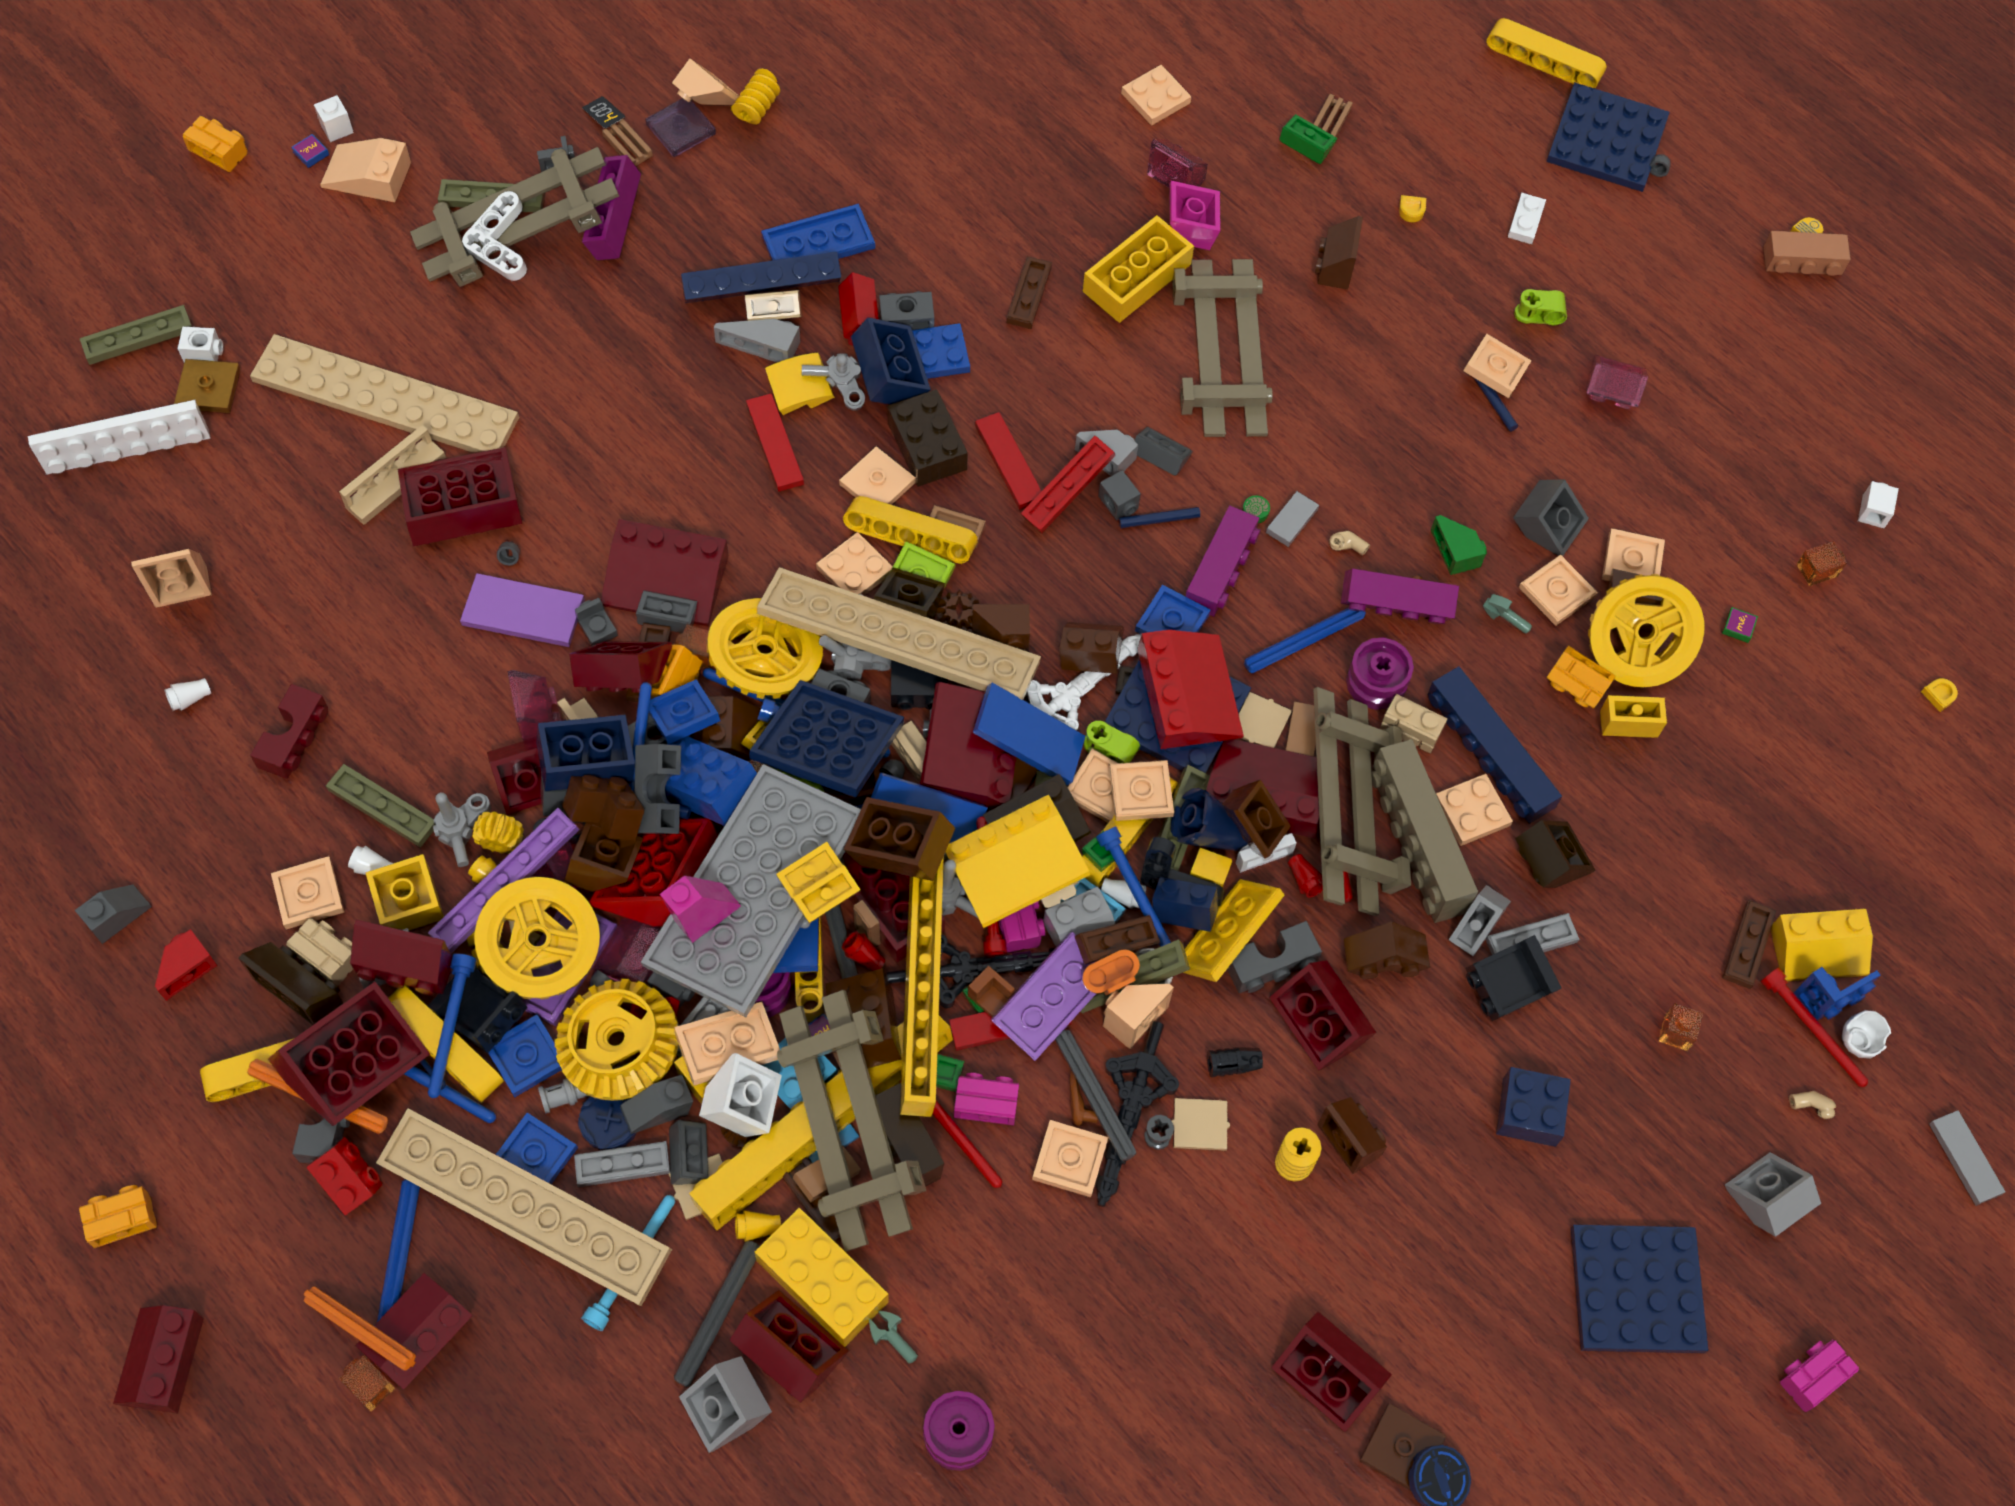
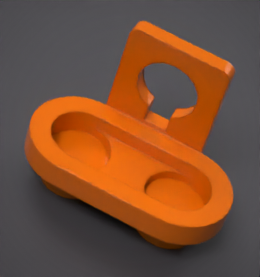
(1111, 972)

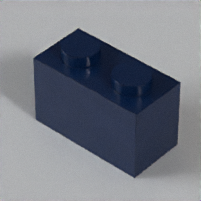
(1185, 904)

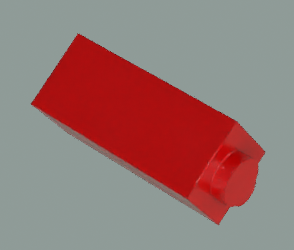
(856, 303)

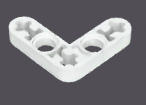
(489, 236)

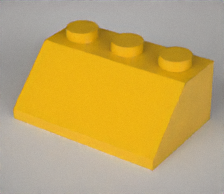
(1823, 939)

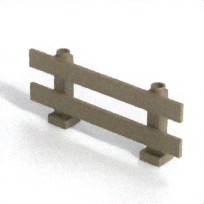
(578, 207)
(1211, 393)
(1337, 858)
(889, 1179)

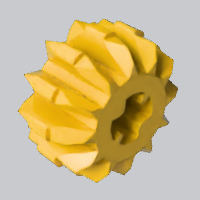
(497, 832)

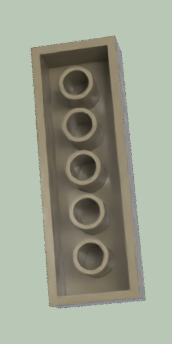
(1423, 831)

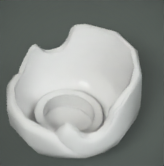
(1866, 1034)

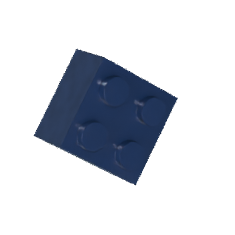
(1533, 1106)

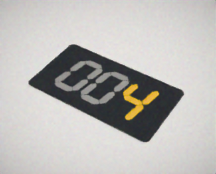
(603, 112)

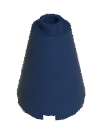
(1205, 823)

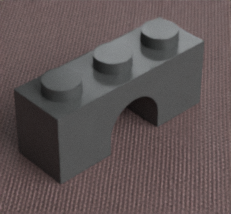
(652, 770)
(1252, 969)
(317, 1139)

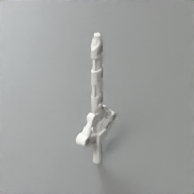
(1068, 696)

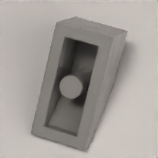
(1123, 446)
(1479, 920)

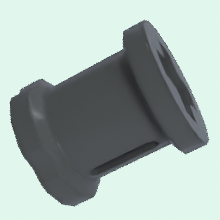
(1154, 1139)

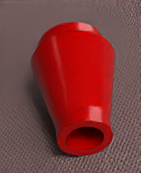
(1306, 876)
(861, 950)

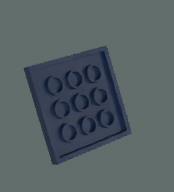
(1608, 137)
(1134, 716)
(827, 738)
(1638, 1289)

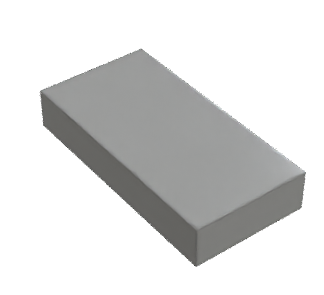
(1292, 519)

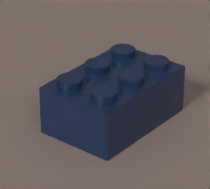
(889, 361)
(584, 748)

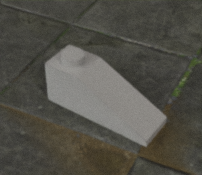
(762, 338)

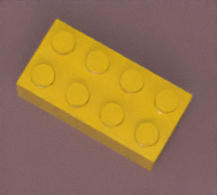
(1137, 268)
(821, 1277)

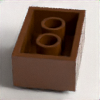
(899, 838)
(872, 993)

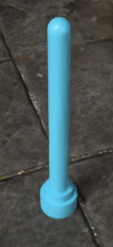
(598, 1314)

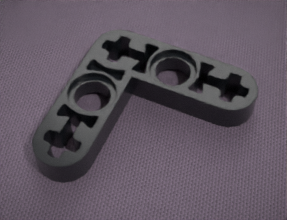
(1159, 863)

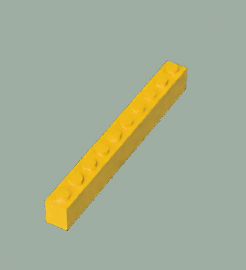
(922, 996)
(789, 1141)

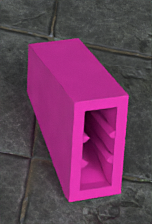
(698, 905)

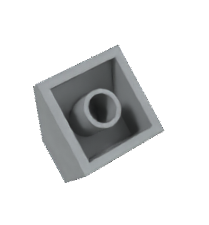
(1078, 915)
(1774, 1193)
(725, 1403)

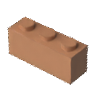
(1806, 253)

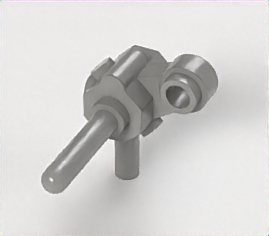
(842, 374)
(852, 661)
(456, 824)
(953, 891)

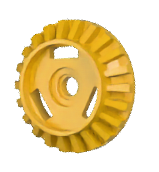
(1676, 614)
(739, 660)
(526, 906)
(653, 1037)

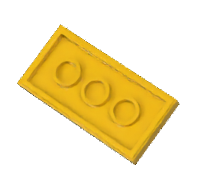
(1234, 925)

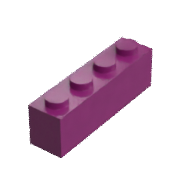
(607, 238)
(1223, 558)
(1399, 595)

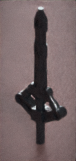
(965, 968)
(1135, 1096)

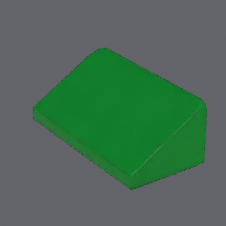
(1307, 139)

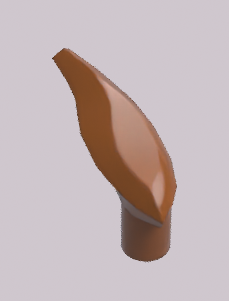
(1077, 1104)

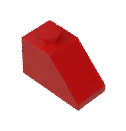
(182, 964)

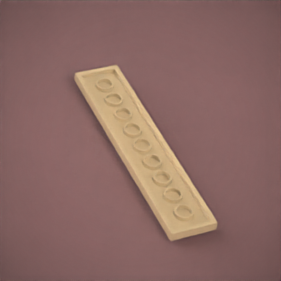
(383, 395)
(897, 634)
(525, 1207)

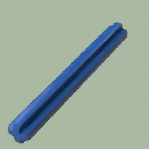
(1302, 639)
(399, 1246)

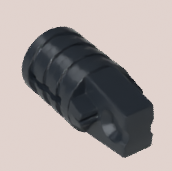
(1233, 1061)

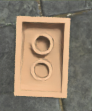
(368, 168)
(173, 577)

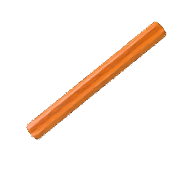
(361, 1116)
(360, 1328)

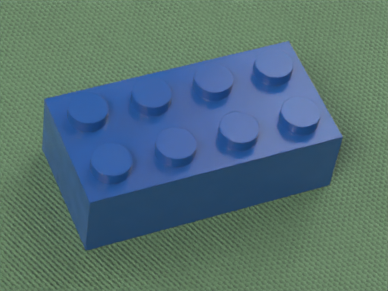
(709, 780)

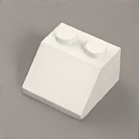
(742, 1097)

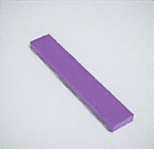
(518, 865)

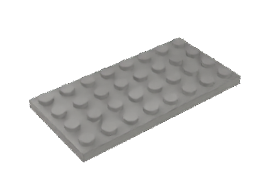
(765, 834)

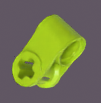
(1545, 307)
(1111, 743)

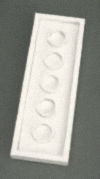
(119, 437)

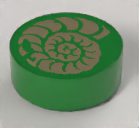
(1257, 506)

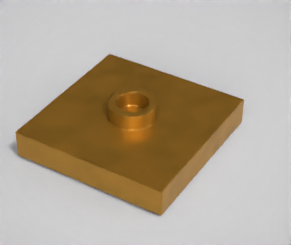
(209, 384)

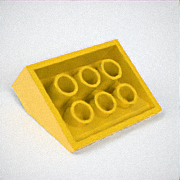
(1016, 861)

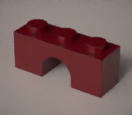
(283, 752)

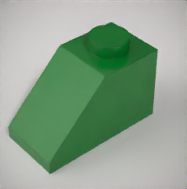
(1458, 545)

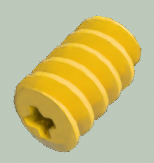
(756, 97)
(1298, 1154)

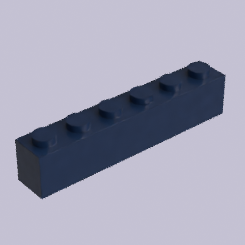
(761, 277)
(1494, 745)

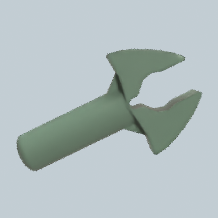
(1499, 606)
(892, 1336)

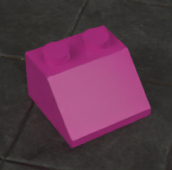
(1195, 213)

